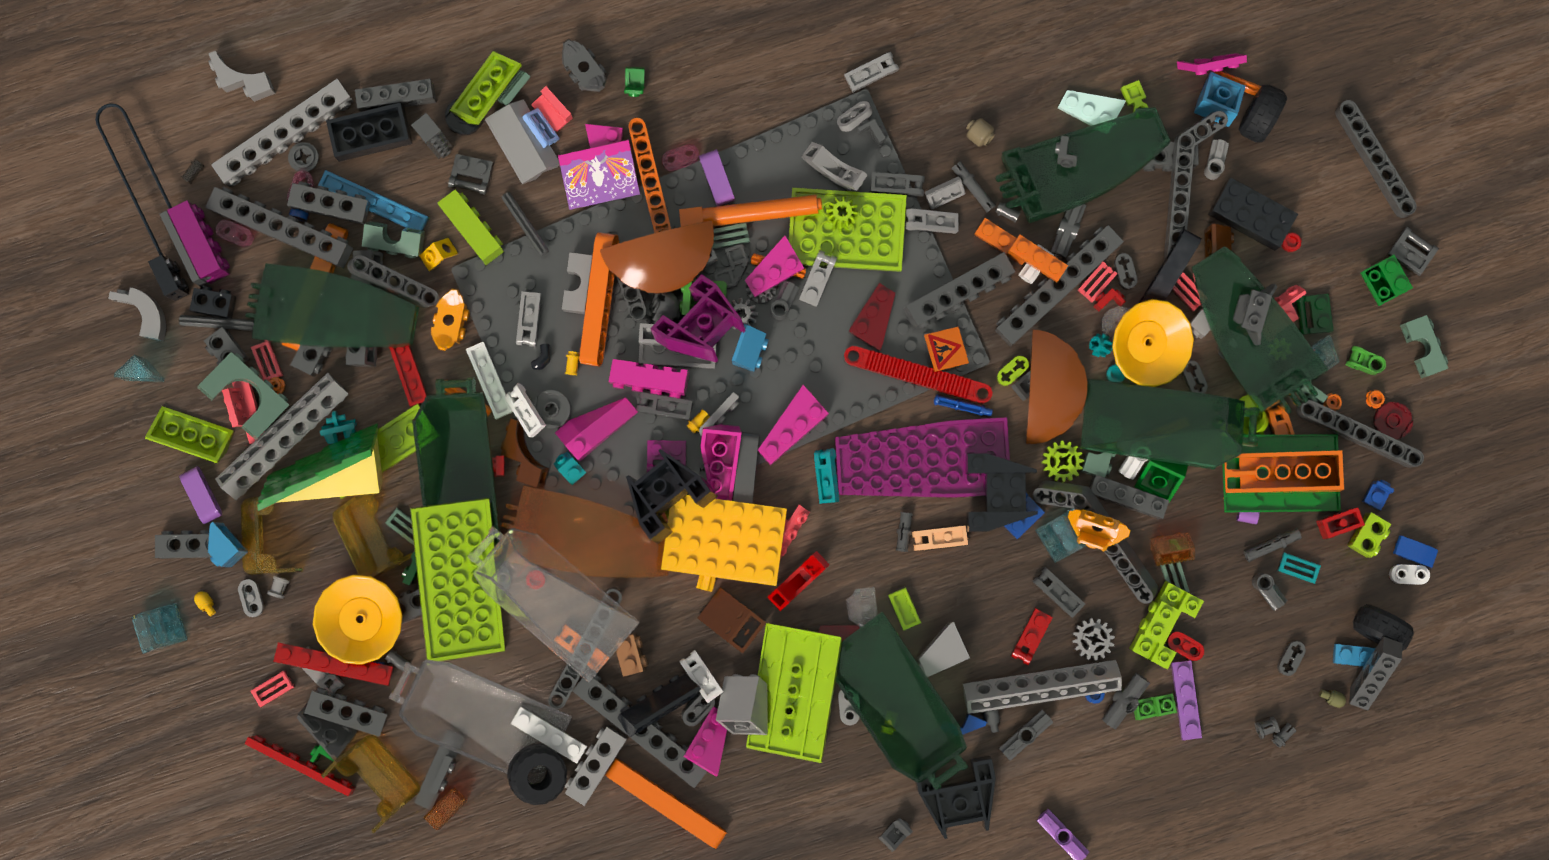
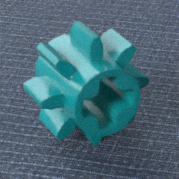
(1101, 345)

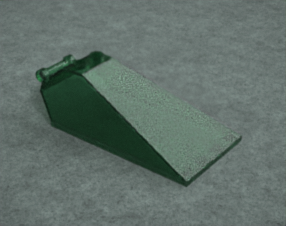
(1165, 424)
(455, 447)
(899, 703)

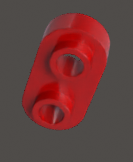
(1185, 645)

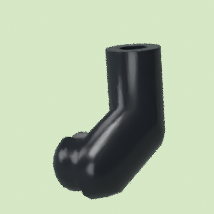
(544, 359)

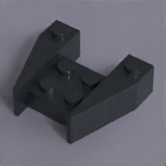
(661, 490)
(1003, 492)
(962, 801)

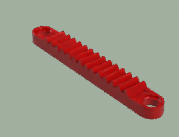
(917, 374)

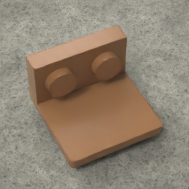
(630, 656)

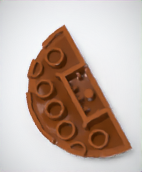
(662, 259)
(1055, 388)

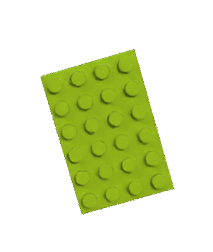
(868, 244)

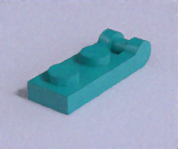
(826, 476)

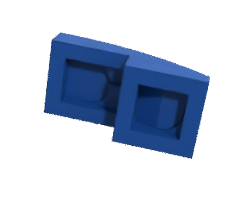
(1415, 551)

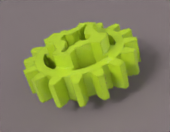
(1070, 468)

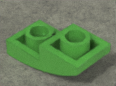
(1155, 706)

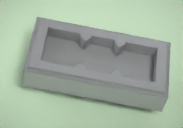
(945, 193)

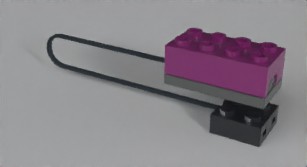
(188, 232)

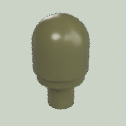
(1333, 698)

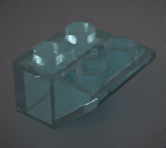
(1059, 537)
(159, 628)

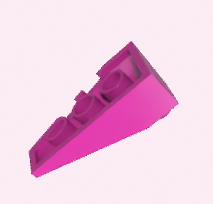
(591, 429)
(720, 457)

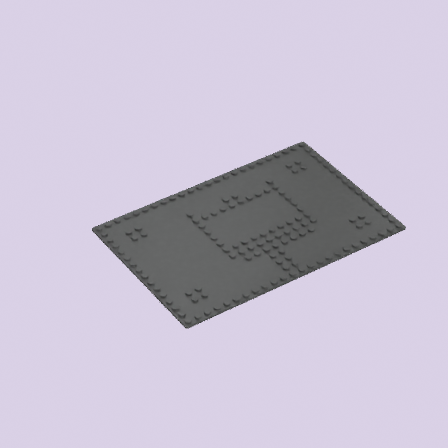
(801, 348)

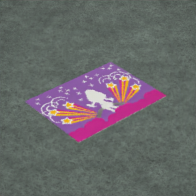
(599, 174)

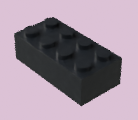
(369, 132)
(1253, 214)

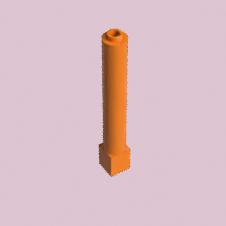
(752, 211)

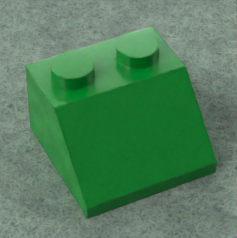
(1161, 478)

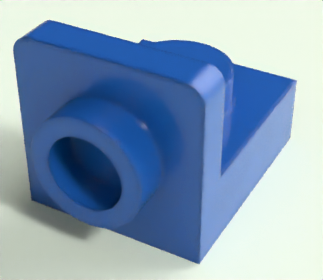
(1377, 494)

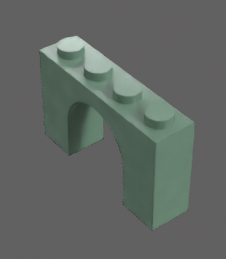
(233, 370)

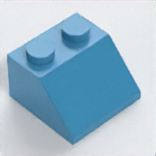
(1220, 95)
(749, 348)
(224, 546)

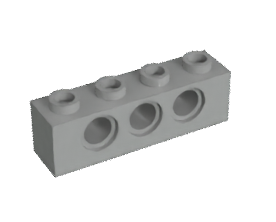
(583, 793)

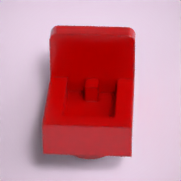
(1104, 299)

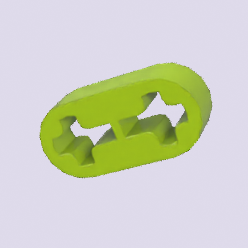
(1009, 367)

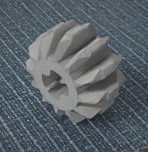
(738, 307)

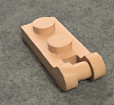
(940, 538)

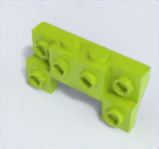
(1161, 620)

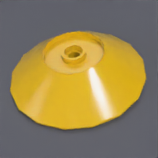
(1168, 345)
(337, 621)

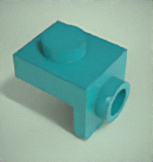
(569, 467)

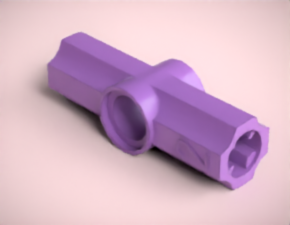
(1054, 826)

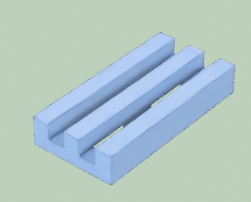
(541, 128)

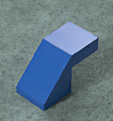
(972, 723)

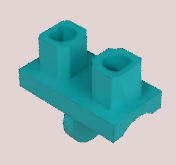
(330, 431)

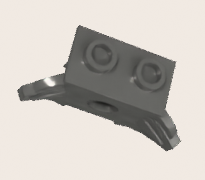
(575, 53)
(1252, 311)

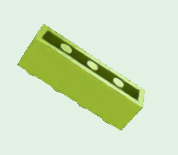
(470, 227)

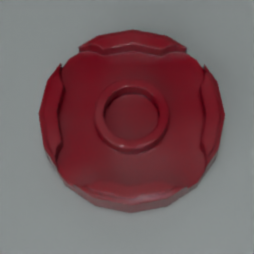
(1393, 420)

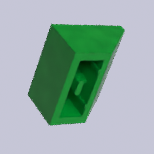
(1386, 280)

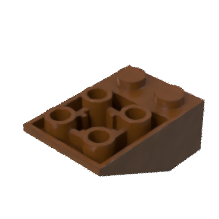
(731, 620)

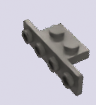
(436, 777)

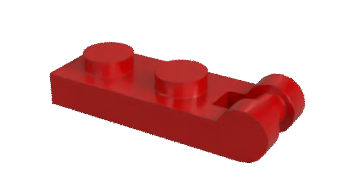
(1031, 635)

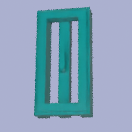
(1283, 563)

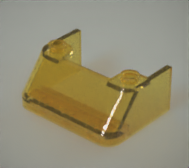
(364, 538)
(252, 539)
(381, 773)

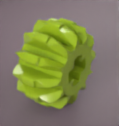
(850, 213)

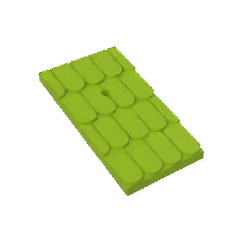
(800, 679)

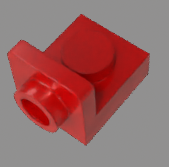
(499, 466)

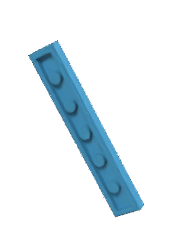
(378, 204)

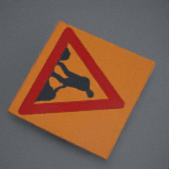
(946, 349)

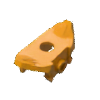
(450, 304)
(1112, 532)

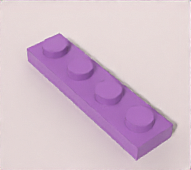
(1186, 700)

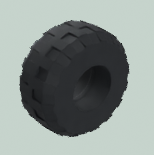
(1263, 113)
(1376, 623)
(549, 787)

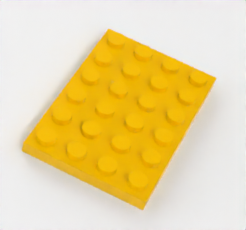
(725, 540)

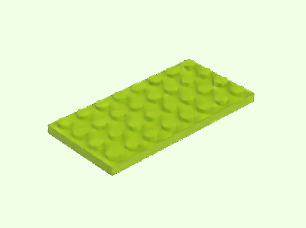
(454, 607)

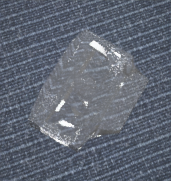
(862, 606)

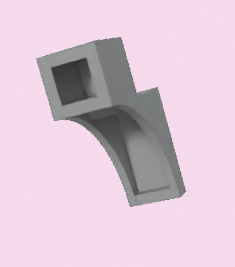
(255, 85)

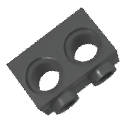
(229, 345)

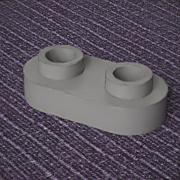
(854, 116)
(251, 598)
(845, 707)

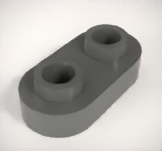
(700, 710)

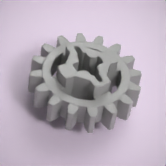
(1090, 648)

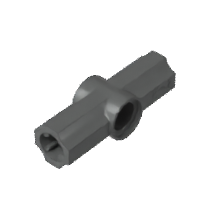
(1067, 231)
(1125, 701)
(1016, 744)

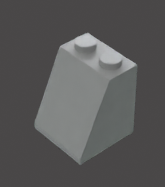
(943, 651)
(743, 705)

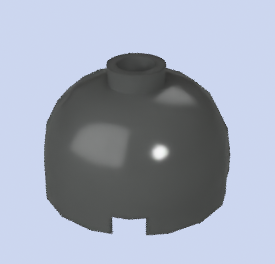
(664, 304)

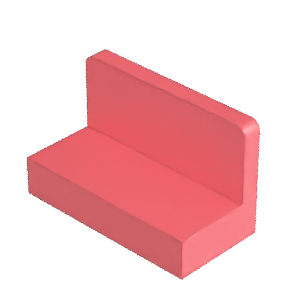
(552, 109)

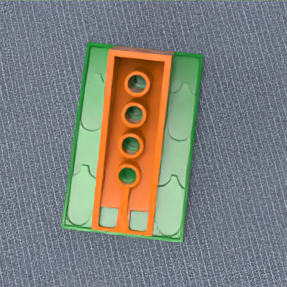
(1285, 475)

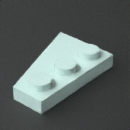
(1090, 108)

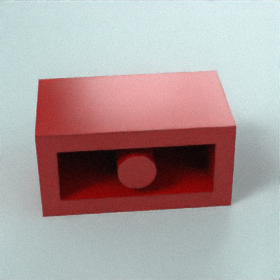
(1340, 523)

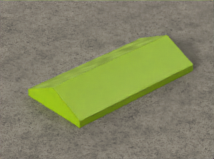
(485, 88)
(190, 434)

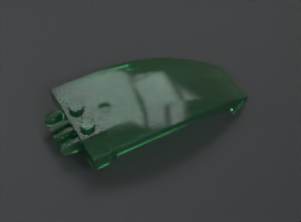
(1105, 159)
(328, 311)
(1284, 357)

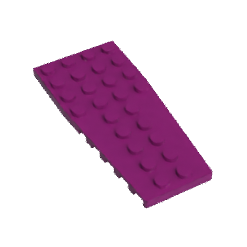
(919, 459)

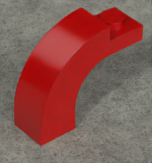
(798, 580)

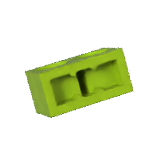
(1366, 532)

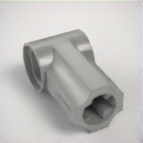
(1216, 158)

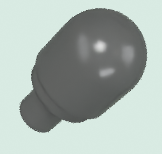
(992, 718)

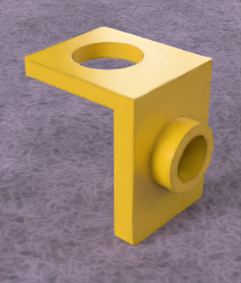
(436, 254)

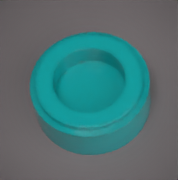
(1114, 374)

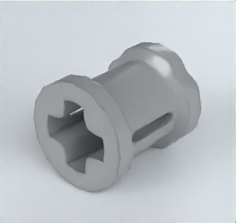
(278, 587)

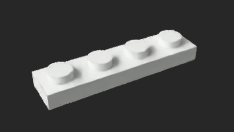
(489, 380)
(549, 734)

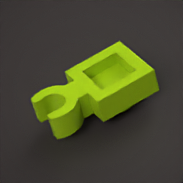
(1134, 94)

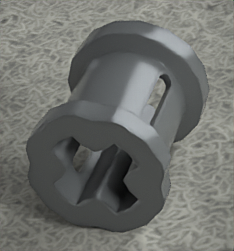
(1263, 732)

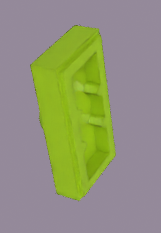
(904, 608)

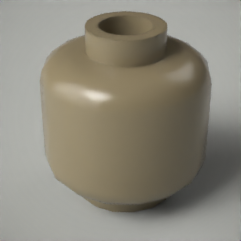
(980, 132)

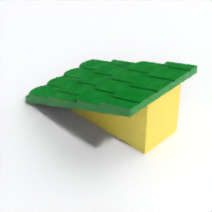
(336, 471)

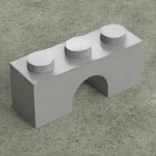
(576, 300)

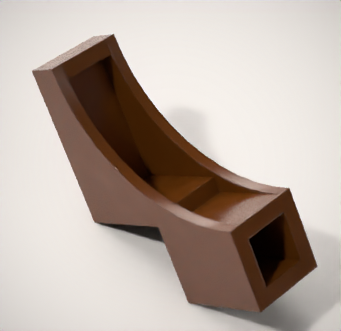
(515, 448)

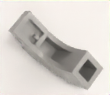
(833, 168)
(152, 315)

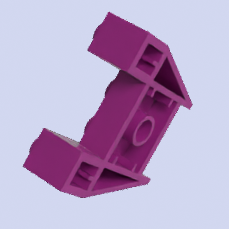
(701, 325)

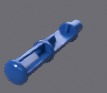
(960, 405)

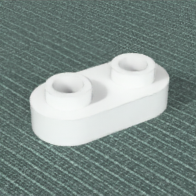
(1410, 574)

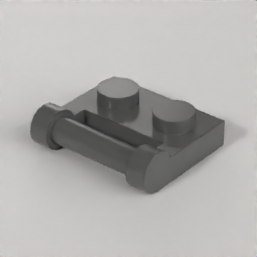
(472, 168)
(1410, 256)

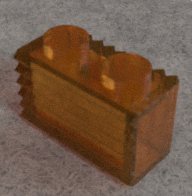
(1172, 548)
(445, 809)

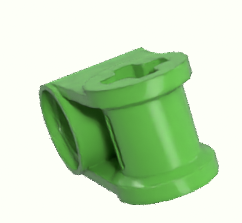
(1361, 360)

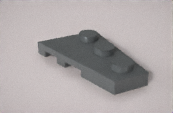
(330, 735)

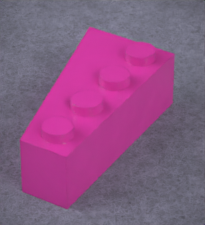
(649, 378)
(796, 422)

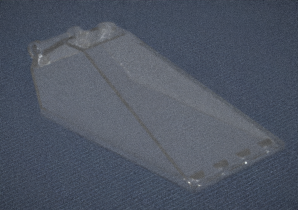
(552, 599)
(470, 714)

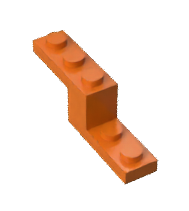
(1021, 250)

